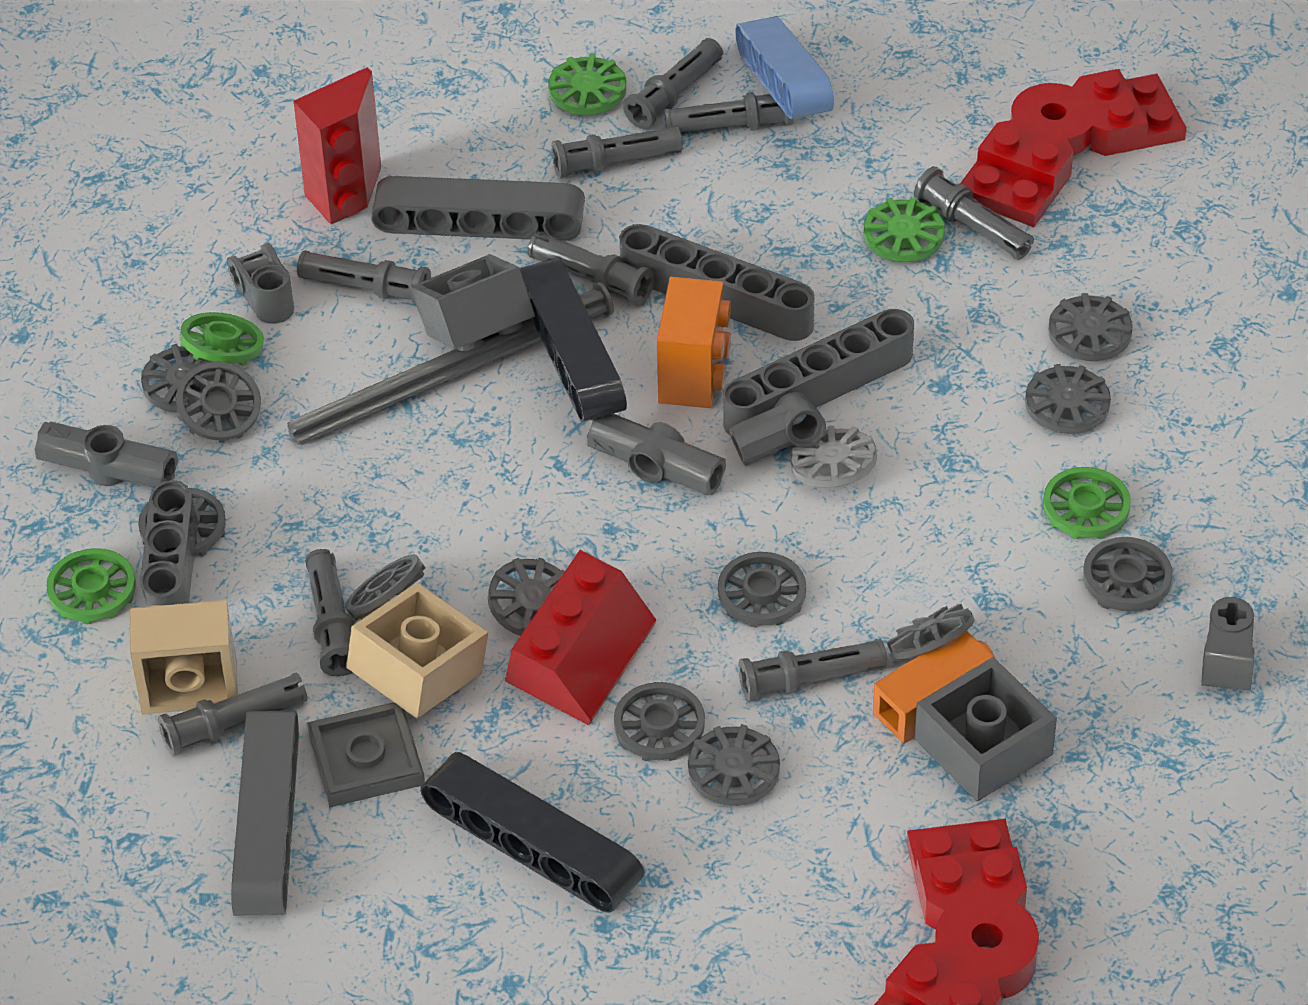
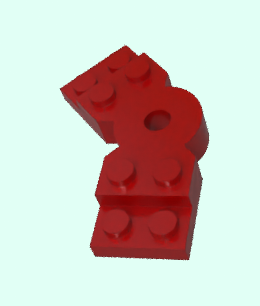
(1032, 154)
(973, 899)

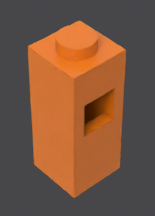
(899, 692)

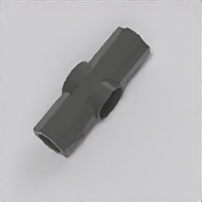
(657, 453)
(105, 454)

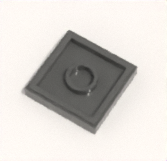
(365, 754)

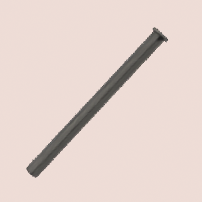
(428, 375)

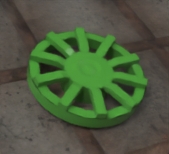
(587, 85)
(903, 230)
(221, 338)
(1086, 502)
(91, 585)

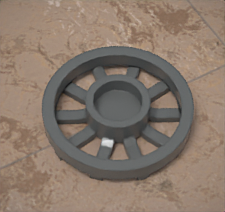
(1090, 327)
(173, 376)
(1067, 399)
(762, 588)
(528, 593)
(659, 721)
(733, 765)

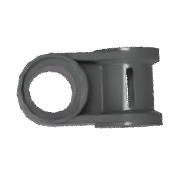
(263, 284)
(1228, 647)

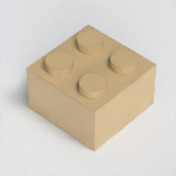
(417, 650)
(182, 655)

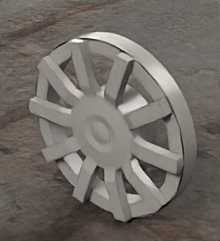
(835, 458)

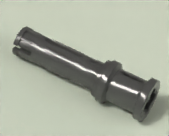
(664, 90)
(750, 111)
(597, 152)
(958, 204)
(608, 270)
(384, 279)
(332, 623)
(790, 671)
(211, 719)

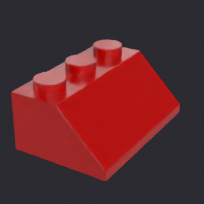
(339, 145)
(581, 639)

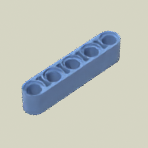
(784, 67)

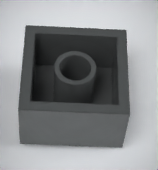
(473, 302)
(985, 728)

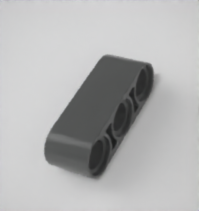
(168, 531)

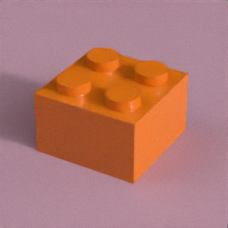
(692, 342)

